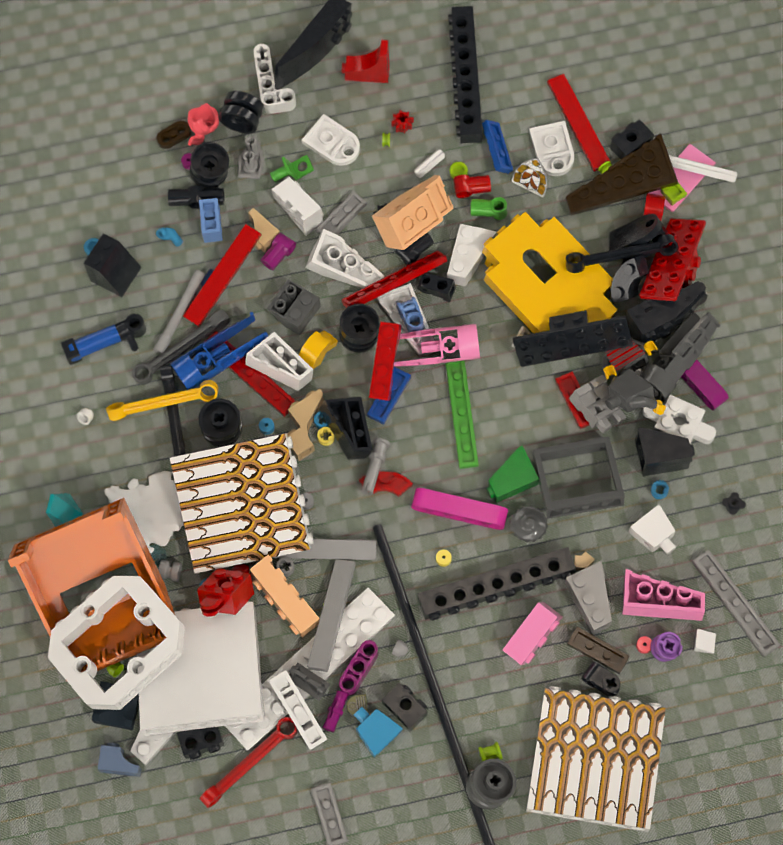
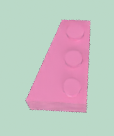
(532, 633)

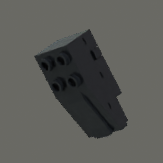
(659, 317)

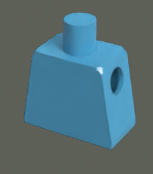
(376, 730)

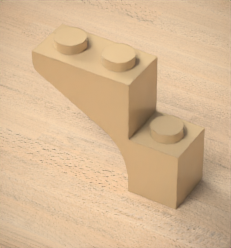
(303, 416)

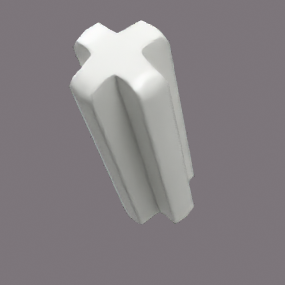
(429, 163)

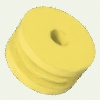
(443, 562)

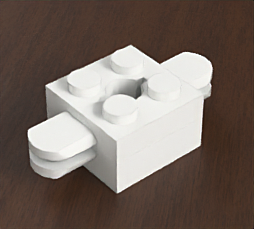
(682, 420)

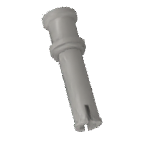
(376, 458)

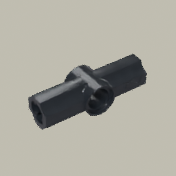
(191, 196)

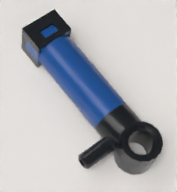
(104, 338)

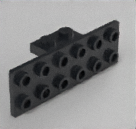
(572, 337)

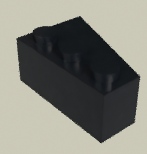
(348, 425)

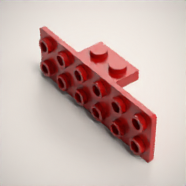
(676, 271)

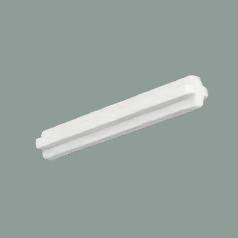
(703, 169)

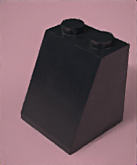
(111, 265)
(662, 452)

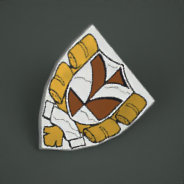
(531, 177)

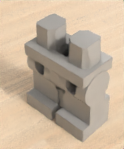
(591, 401)

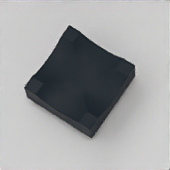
(121, 718)

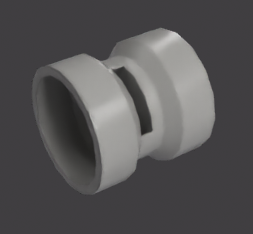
(170, 570)

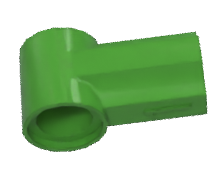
(487, 208)

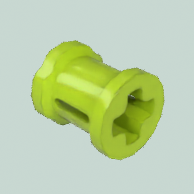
(490, 752)

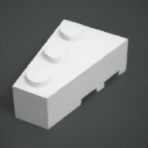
(298, 205)
(468, 253)
(279, 362)

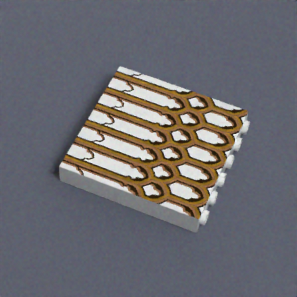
(241, 502)
(596, 759)

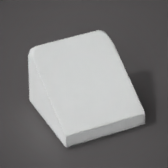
(704, 641)

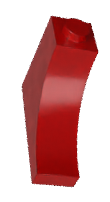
(370, 66)

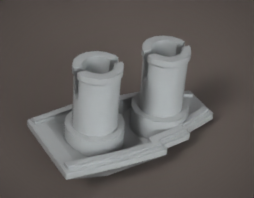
(251, 160)

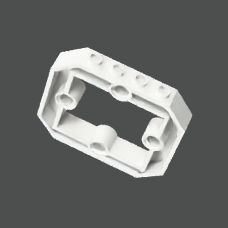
(78, 621)

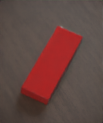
(567, 385)

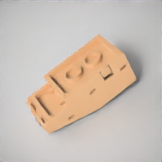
(413, 213)

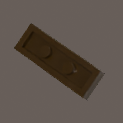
(598, 650)

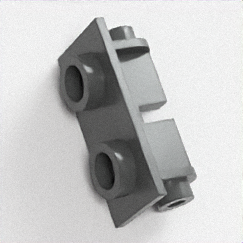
(308, 681)

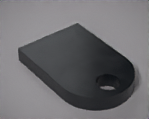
(635, 233)

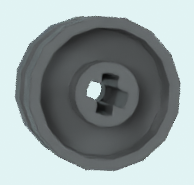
(491, 784)

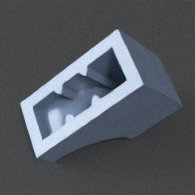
(113, 761)

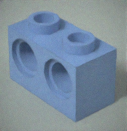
(210, 220)

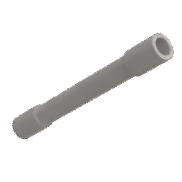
(165, 338)

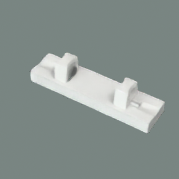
(297, 709)

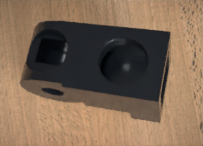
(437, 286)

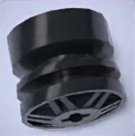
(212, 156)
(355, 319)

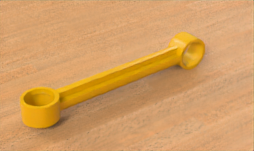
(120, 410)

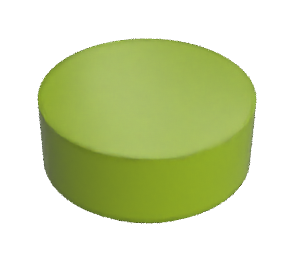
(458, 168)

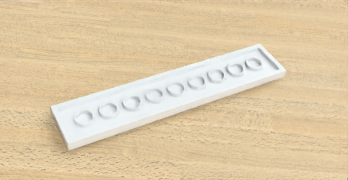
(359, 623)

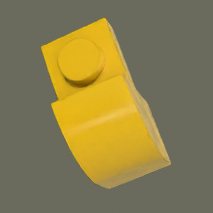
(316, 348)

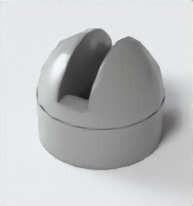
(400, 649)

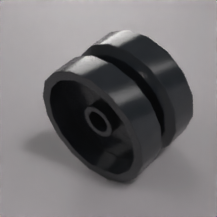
(241, 112)
(220, 422)

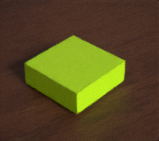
(674, 193)

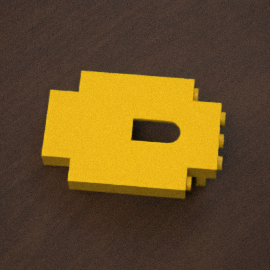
(525, 292)

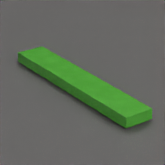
(462, 415)

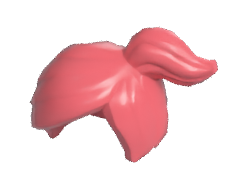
(202, 122)

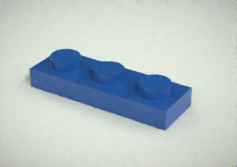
(497, 146)
(381, 409)

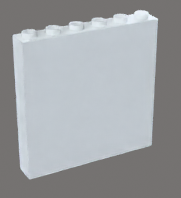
(213, 678)

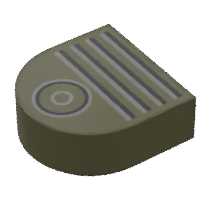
(356, 703)

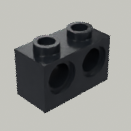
(202, 745)

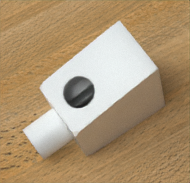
(654, 531)

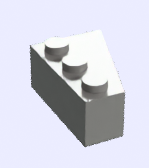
(591, 597)

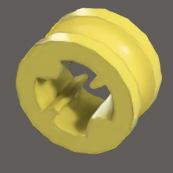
(321, 433)

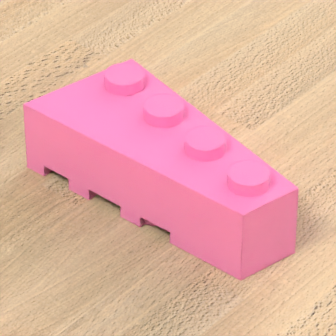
(660, 599)

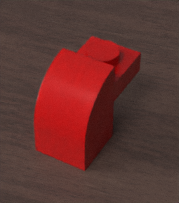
(654, 205)

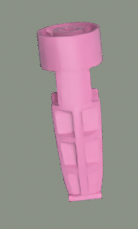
(466, 343)

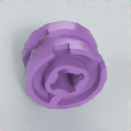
(666, 646)

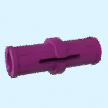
(335, 711)

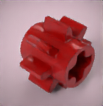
(402, 126)

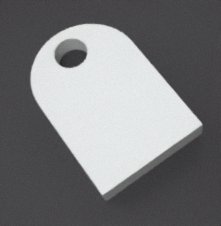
(331, 141)
(553, 146)

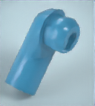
(169, 234)

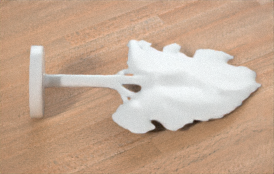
(152, 506)

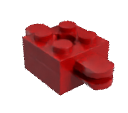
(226, 591)

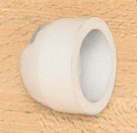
(85, 416)

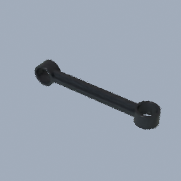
(621, 253)
(173, 411)

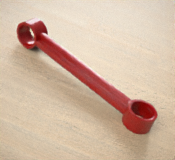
(215, 792)

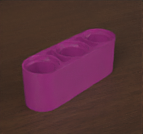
(705, 386)
(359, 658)

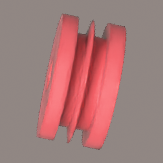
(641, 648)

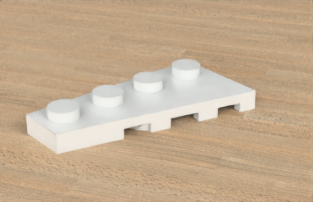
(388, 303)

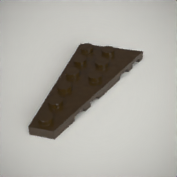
(632, 176)

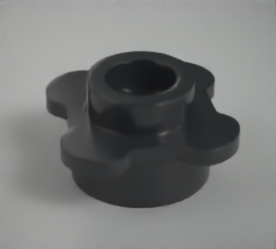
(733, 509)

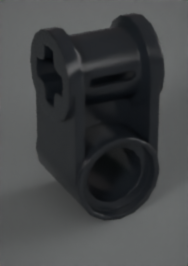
(599, 678)

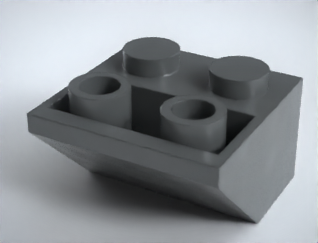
(294, 306)

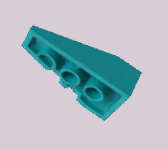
(62, 508)

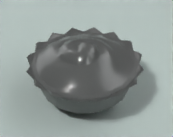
(529, 524)

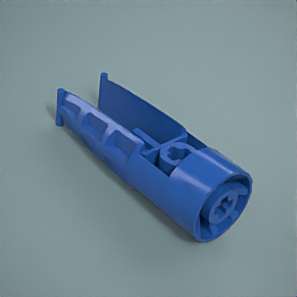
(191, 370)

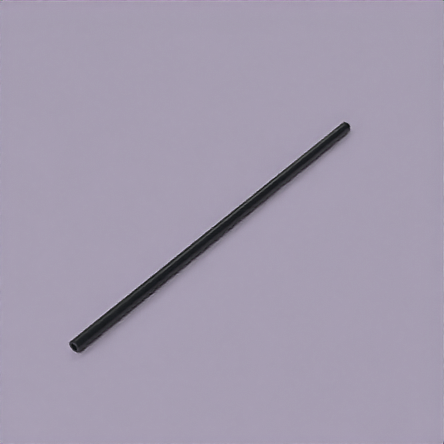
(430, 678)

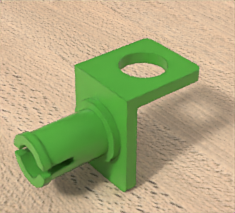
(292, 169)

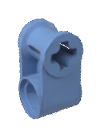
(410, 312)

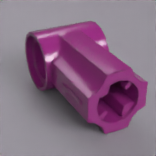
(281, 247)

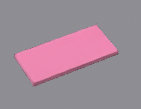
(687, 179)

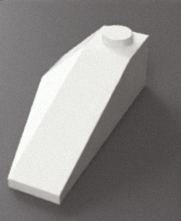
(338, 261)

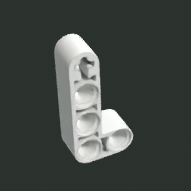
(267, 78)

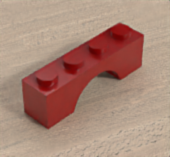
(384, 361)

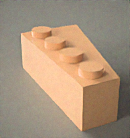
(284, 597)

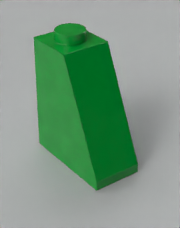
(513, 477)

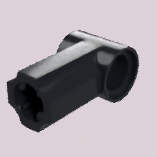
(413, 252)

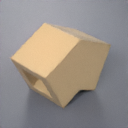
(583, 561)

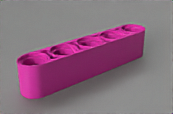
(459, 508)

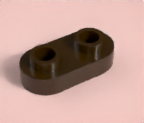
(173, 135)

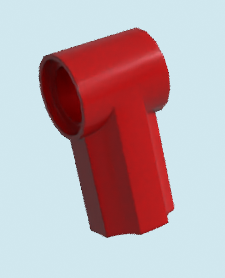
(466, 185)

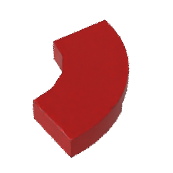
(390, 482)

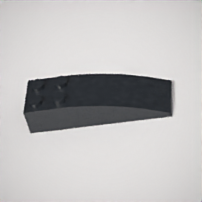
(314, 42)

